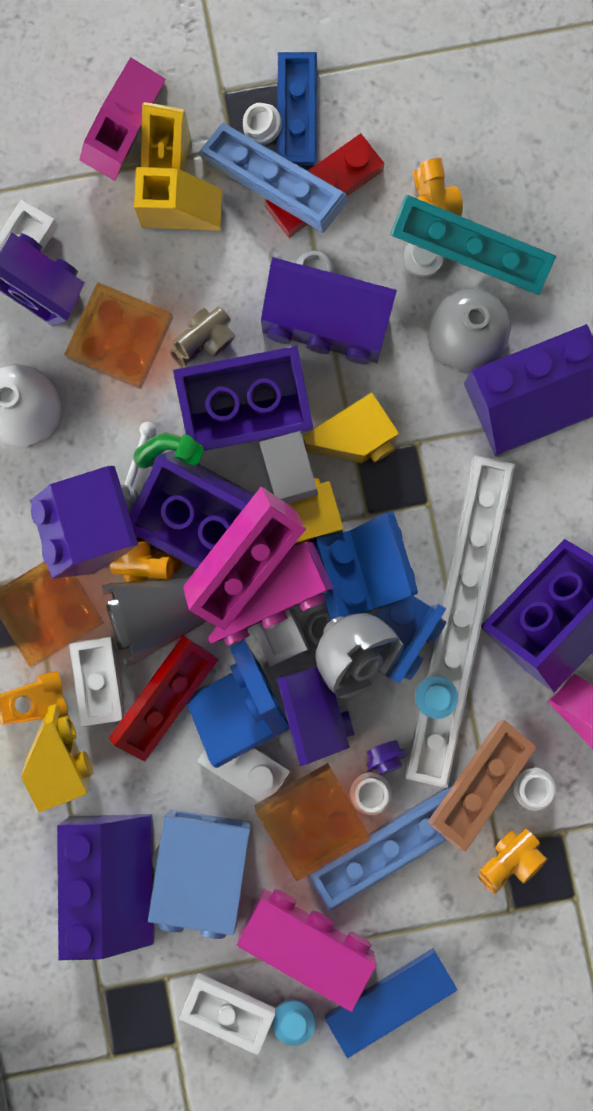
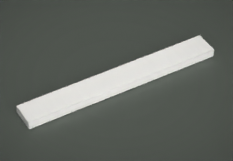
(465, 605)

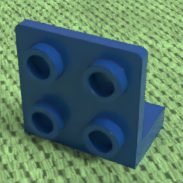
(366, 567)
(415, 625)
(237, 710)

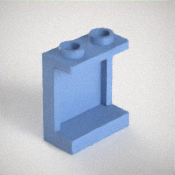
(199, 873)

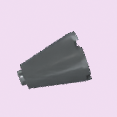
(149, 615)

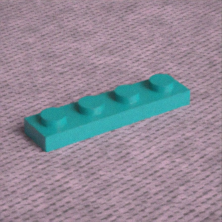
(472, 244)

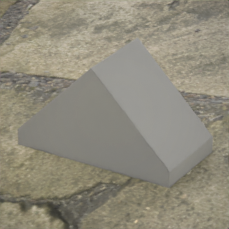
(289, 467)

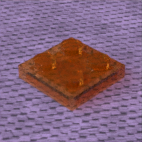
(119, 335)
(46, 613)
(311, 822)

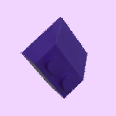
(36, 281)
(83, 523)
(313, 716)

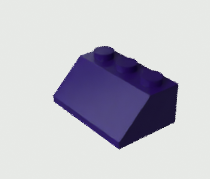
(326, 311)
(534, 390)
(244, 398)
(186, 508)
(549, 617)
(104, 885)

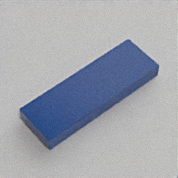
(298, 107)
(391, 1003)

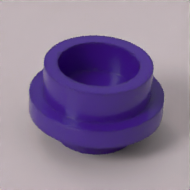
(386, 757)

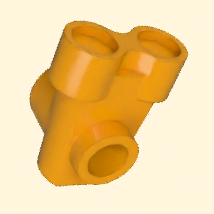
(432, 189)
(143, 563)
(39, 695)
(516, 856)

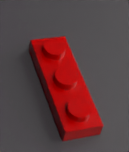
(344, 169)
(163, 699)

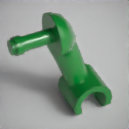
(186, 449)

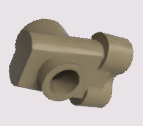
(207, 332)

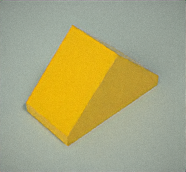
(164, 137)

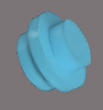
(436, 697)
(293, 1022)

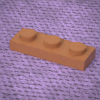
(482, 785)

